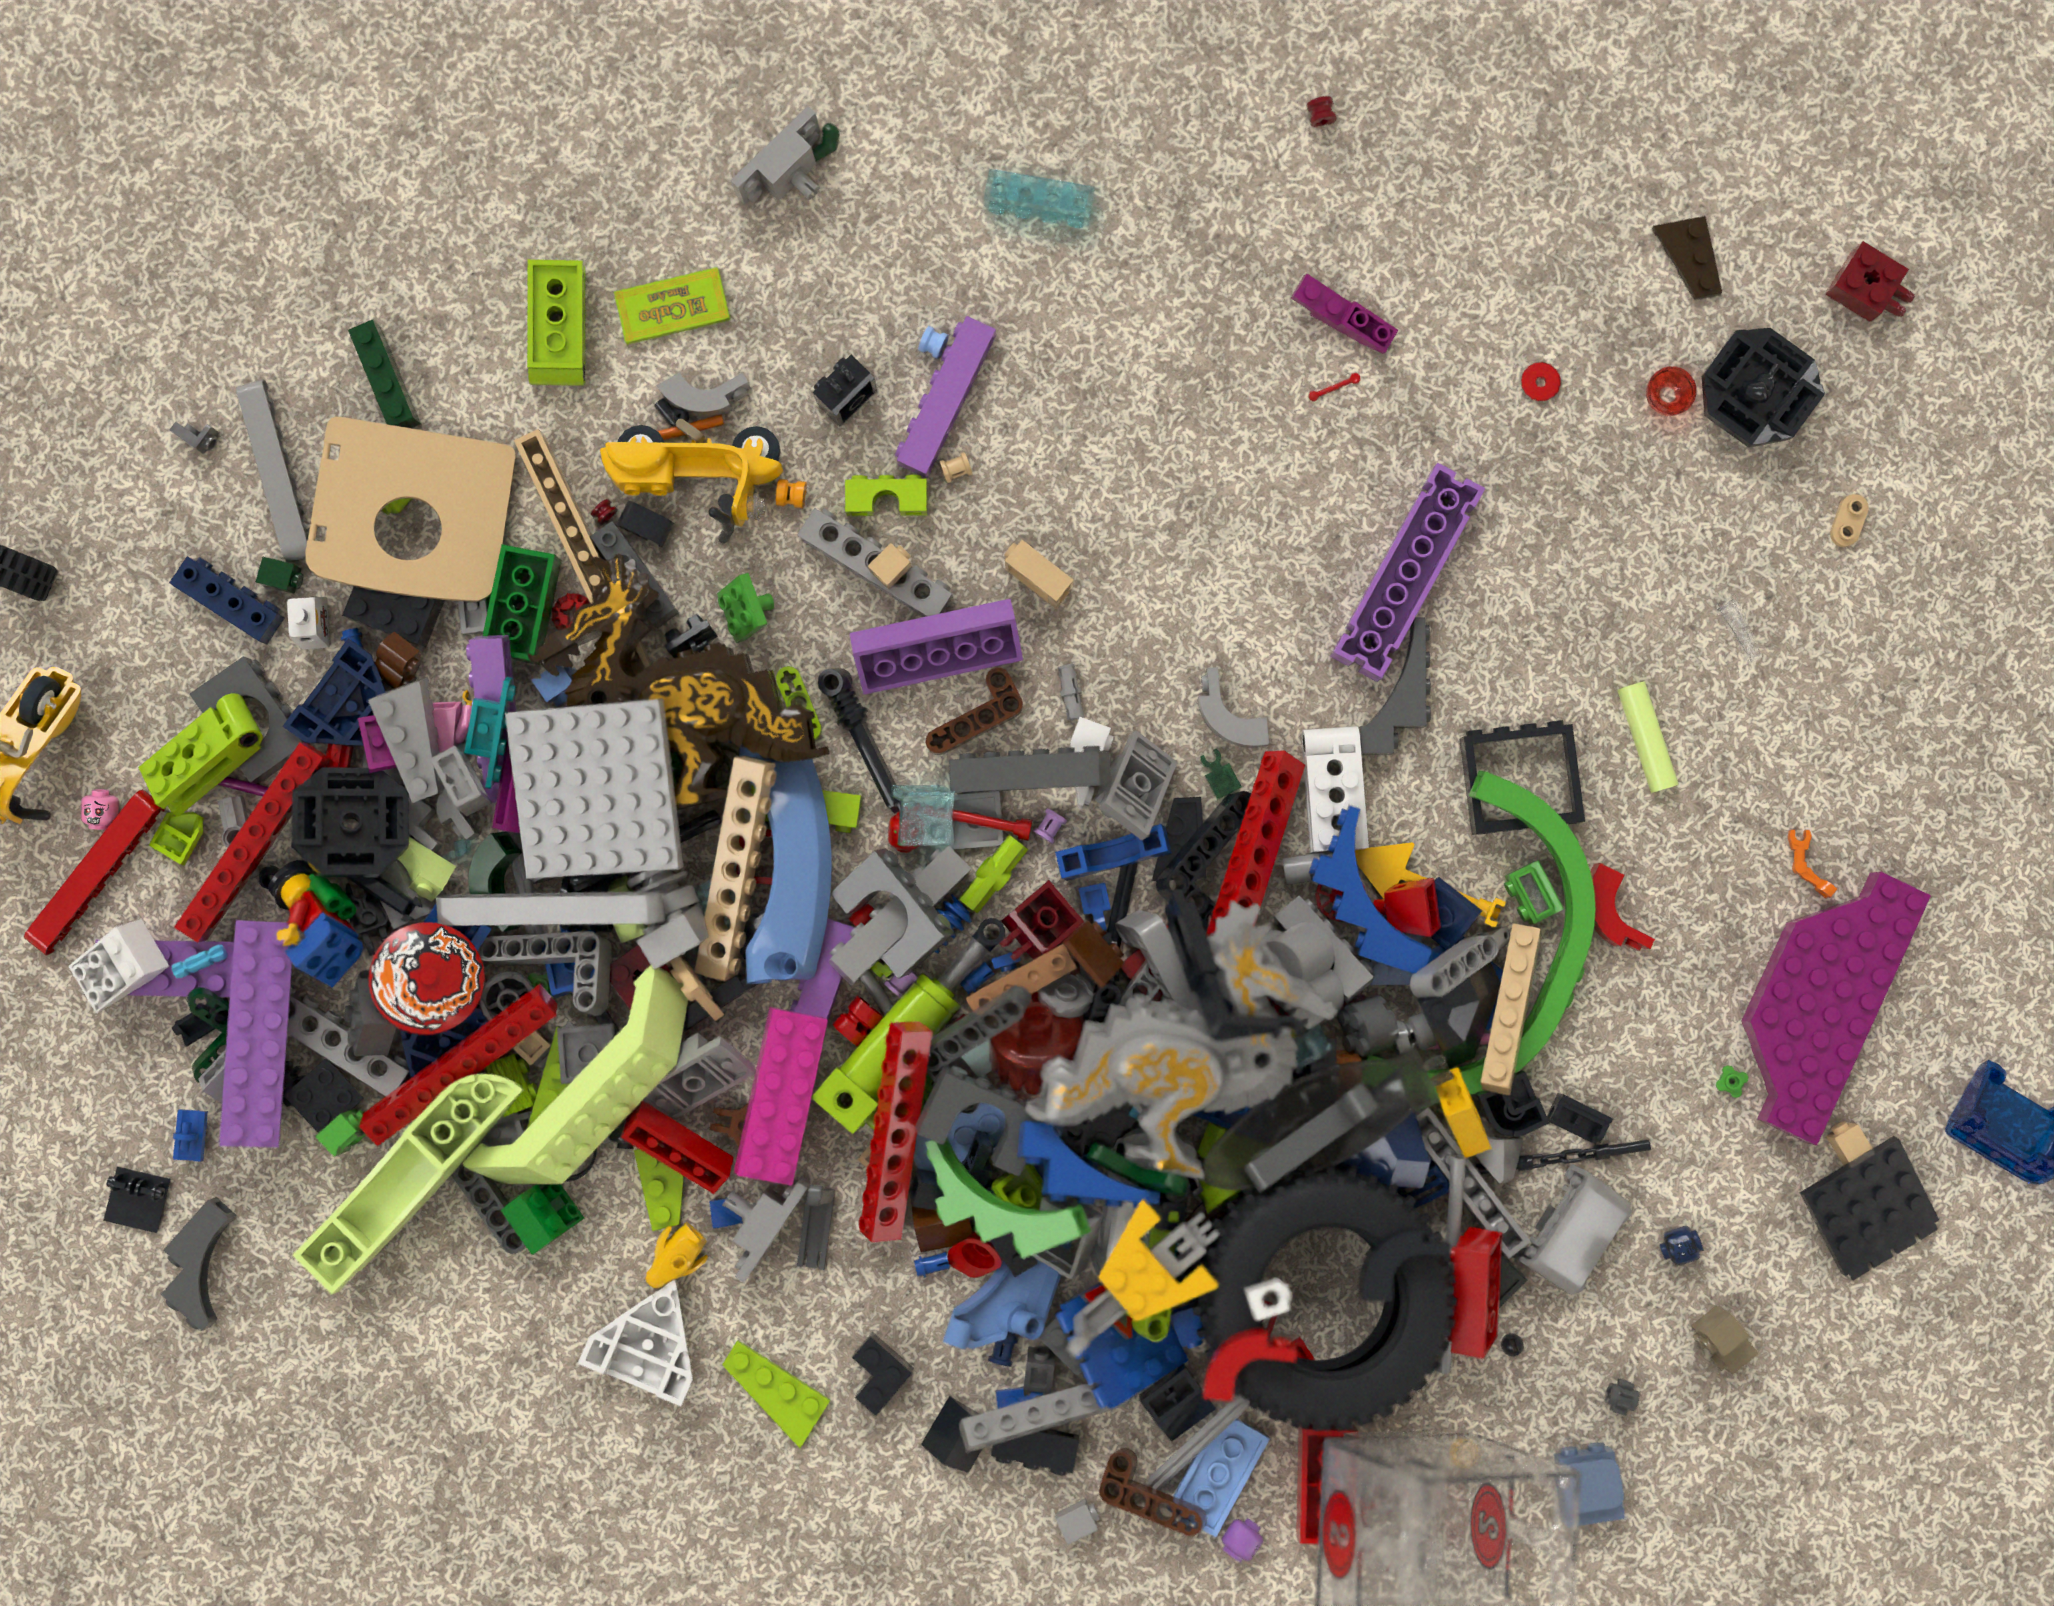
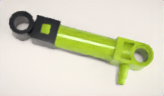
(1172, 1213)

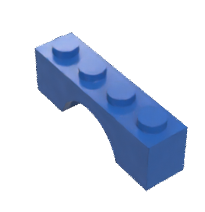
(1111, 854)

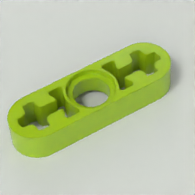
(788, 700)

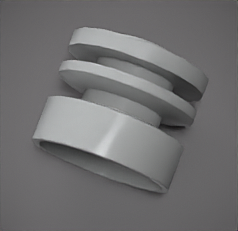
(666, 882)

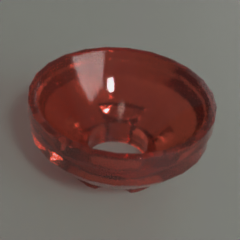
(1682, 385)

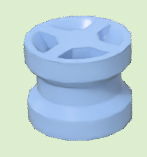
(933, 342)

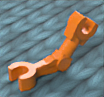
(1800, 867)

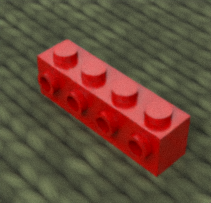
(677, 1147)

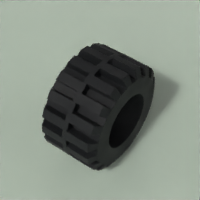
(25, 574)

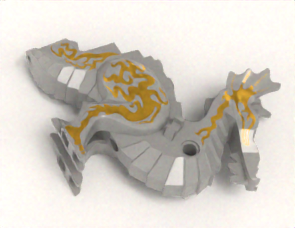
(1166, 1058)

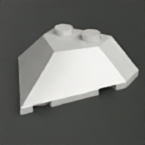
(645, 1347)

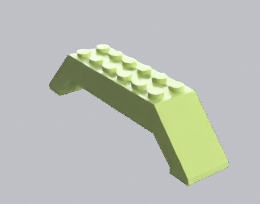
(599, 1094)

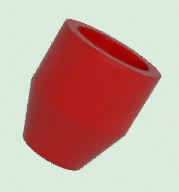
(862, 915)

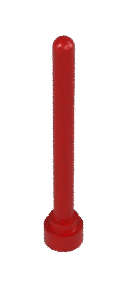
(1019, 828)

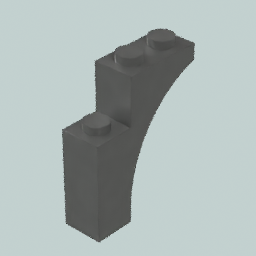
(192, 1252)

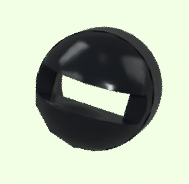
(264, 876)
(1507, 1347)

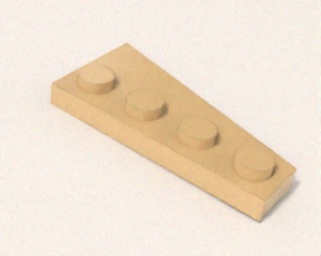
(693, 987)

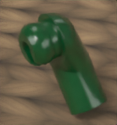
(829, 142)

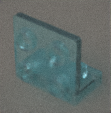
(924, 814)

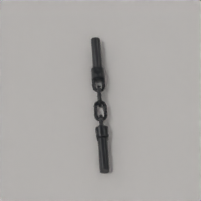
(1600, 1152)

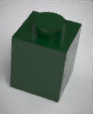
(279, 575)

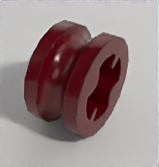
(604, 511)

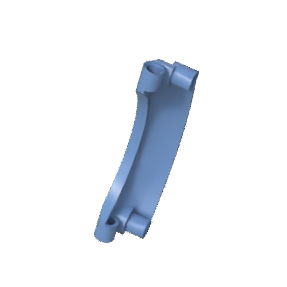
(799, 898)

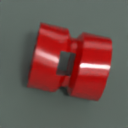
(857, 1021)

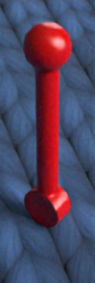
(1354, 378)

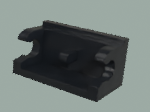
(1578, 1118)

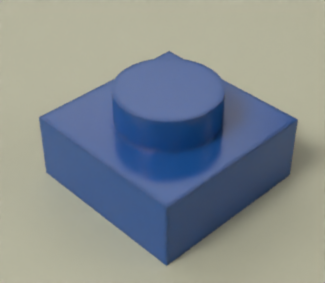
(1005, 962)

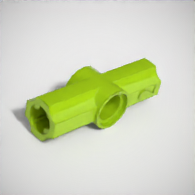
(993, 874)

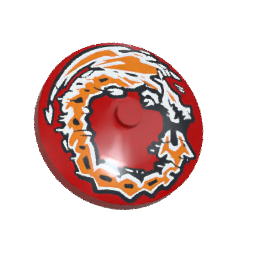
(426, 978)

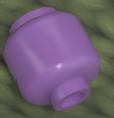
(1242, 1539)

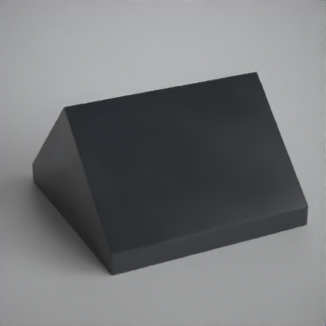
(945, 1438)

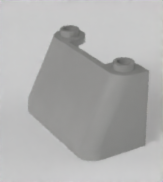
(1576, 1232)

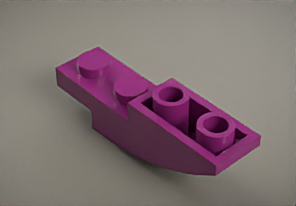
(1343, 315)

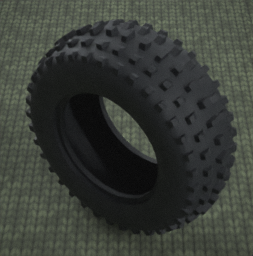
(1396, 1351)

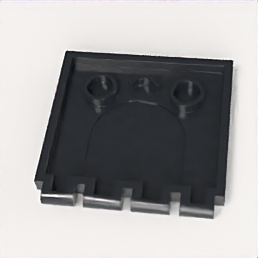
(1871, 1208)

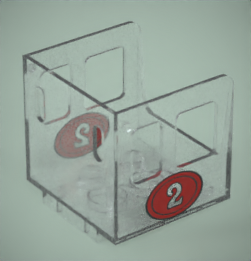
(1435, 1520)

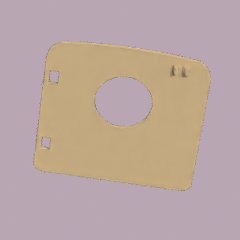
(380, 463)

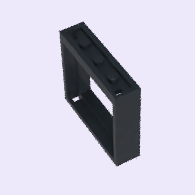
(1504, 734)

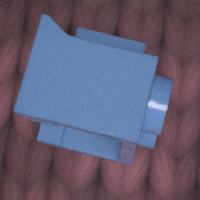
(553, 687)

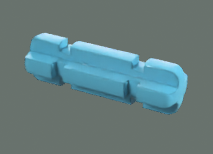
(199, 961)

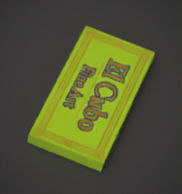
(672, 305)

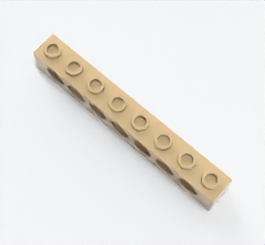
(710, 959)

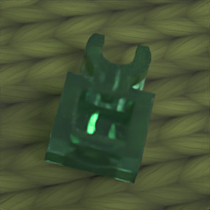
(1221, 778)

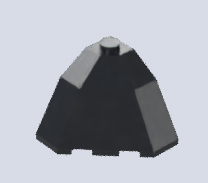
(1462, 1014)

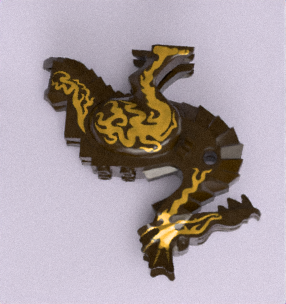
(704, 694)

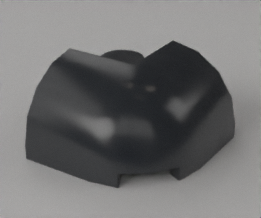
(1517, 1112)

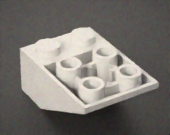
(1089, 734)
(118, 964)

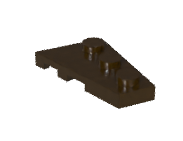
(1692, 253)

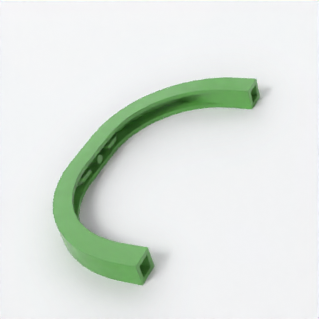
(1578, 924)

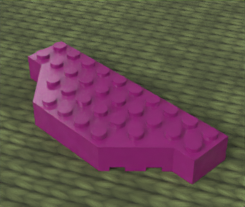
(1823, 1000)

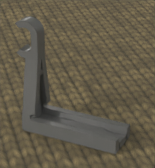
(816, 1226)

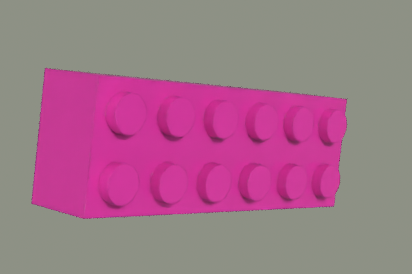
(780, 1096)

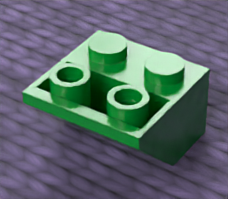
(542, 1215)

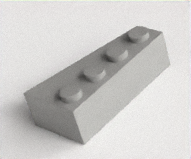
(411, 735)

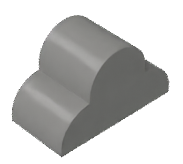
(1307, 955)

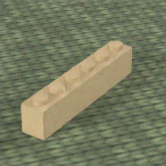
(1511, 1009)

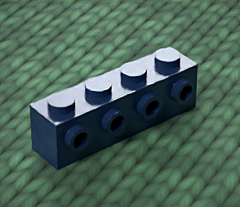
(227, 600)

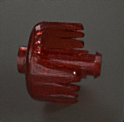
(1031, 1042)

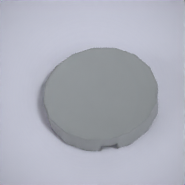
(1067, 996)

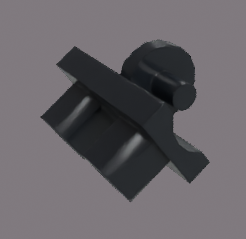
(694, 639)

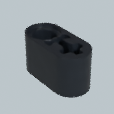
(645, 523)

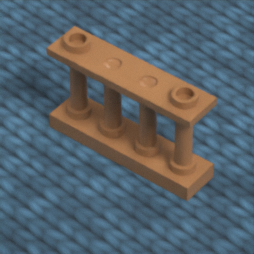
(1031, 976)

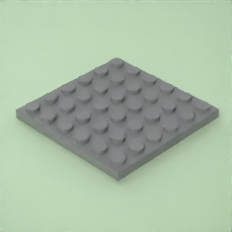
(594, 789)

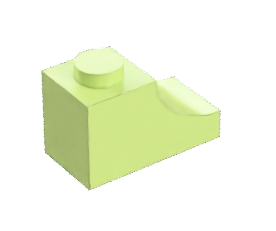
(426, 870)

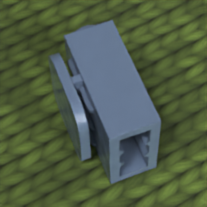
(1600, 1482)

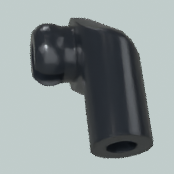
(670, 414)

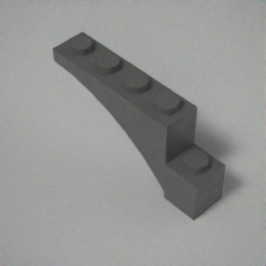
(1407, 702)

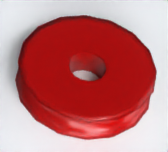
(1546, 372)

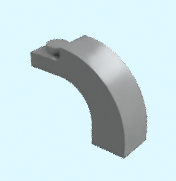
(1228, 727)

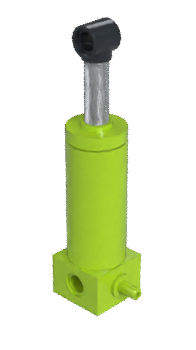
(924, 1001)

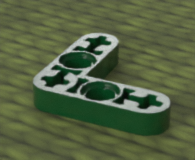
(217, 1004)
(1147, 1179)

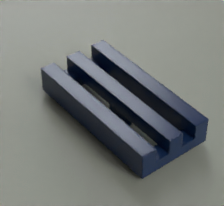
(1431, 1196)

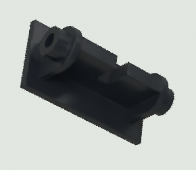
(194, 1028)

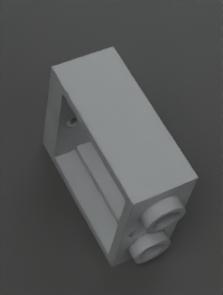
(465, 786)
(1065, 1261)

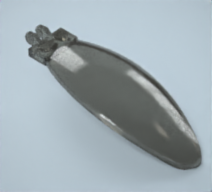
(1395, 1084)

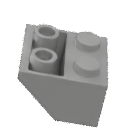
(674, 936)

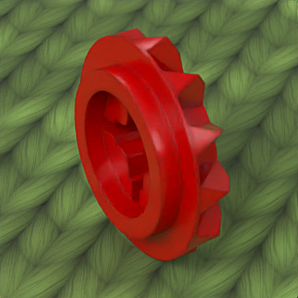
(566, 603)

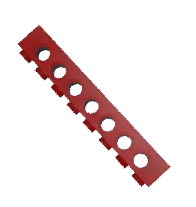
(1259, 834)
(249, 845)
(459, 1062)
(895, 1131)

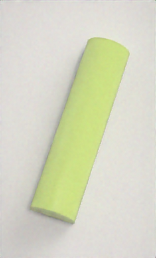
(1648, 737)

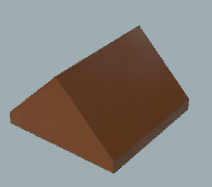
(932, 1232)

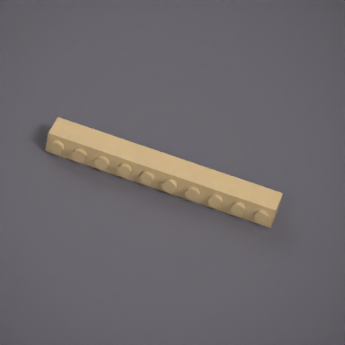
(568, 520)

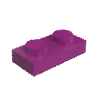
(375, 746)

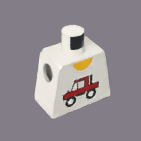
(308, 620)

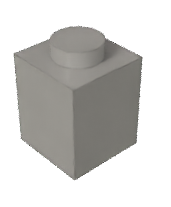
(1077, 1521)

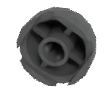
(503, 991)

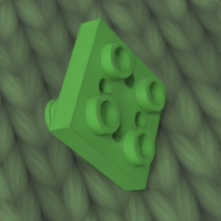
(743, 607)

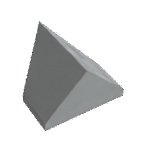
(1502, 1158)

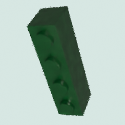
(384, 375)

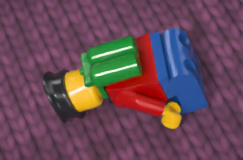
(321, 914)

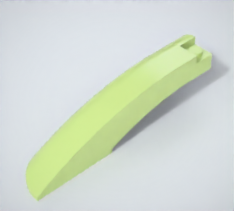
(406, 1178)

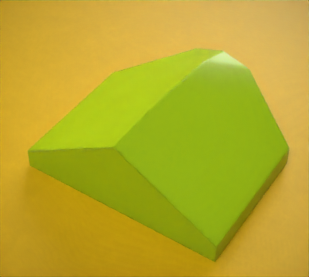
(178, 836)

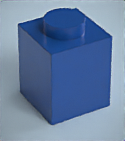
(1186, 1325)

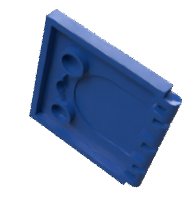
(1121, 1364)

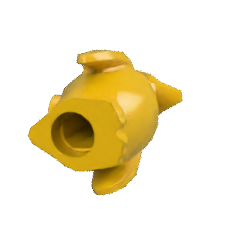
(676, 1255)

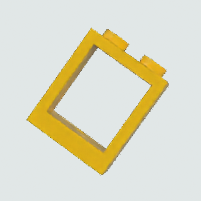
(1463, 1115)

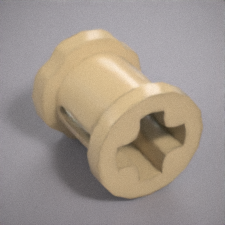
(956, 467)

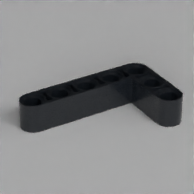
(1201, 857)

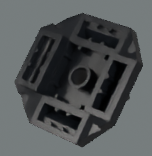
(1744, 358)
(344, 794)

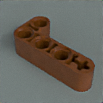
(971, 717)
(1154, 1498)

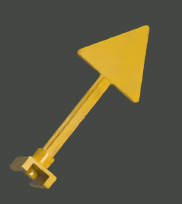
(1387, 866)

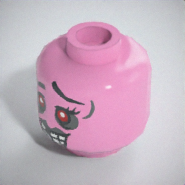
(99, 809)

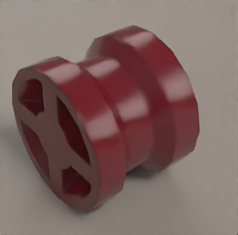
(1321, 111)

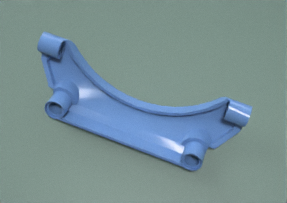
(1008, 1301)

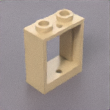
(1038, 573)

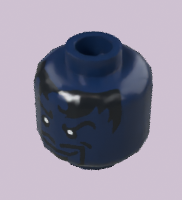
(1681, 1245)

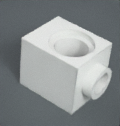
(1255, 1298)

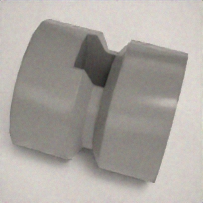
(1420, 1032)

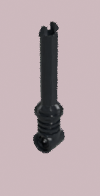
(854, 718)
(389, 895)

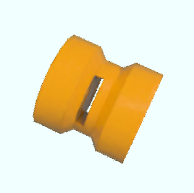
(796, 493)

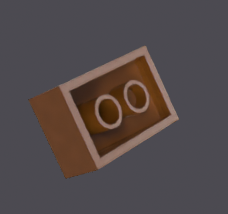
(1094, 952)

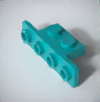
(487, 730)

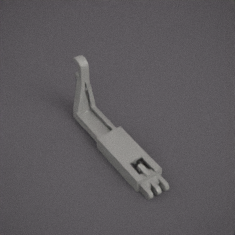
(1107, 1309)

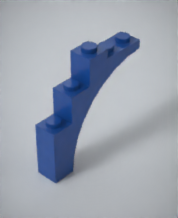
(1340, 871)

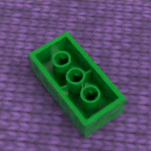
(510, 590)

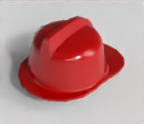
(974, 1256)

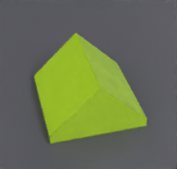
(1022, 1190)

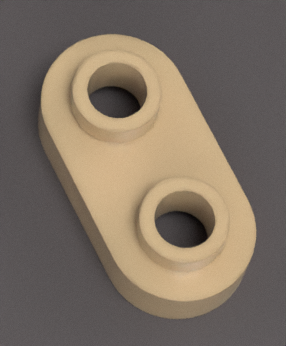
(1849, 519)

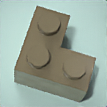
(1725, 1339)

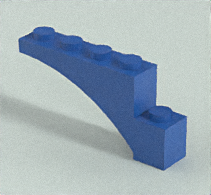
(1068, 1175)

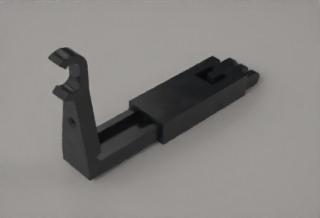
(1201, 972)
(695, 1012)

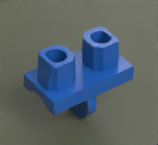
(190, 1135)

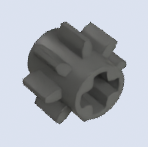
(1622, 1397)

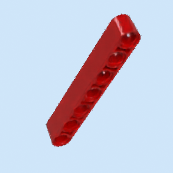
(92, 872)

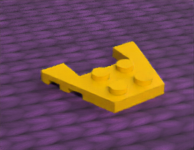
(1141, 1279)

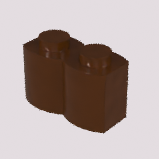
(397, 661)

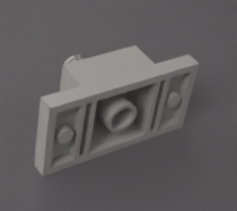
(782, 162)
(1137, 785)
(700, 1074)
(762, 1222)

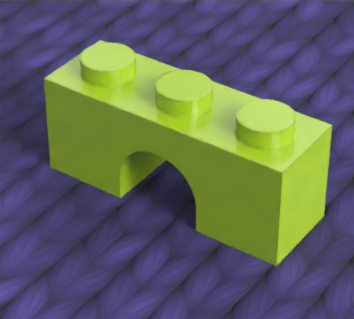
(863, 492)

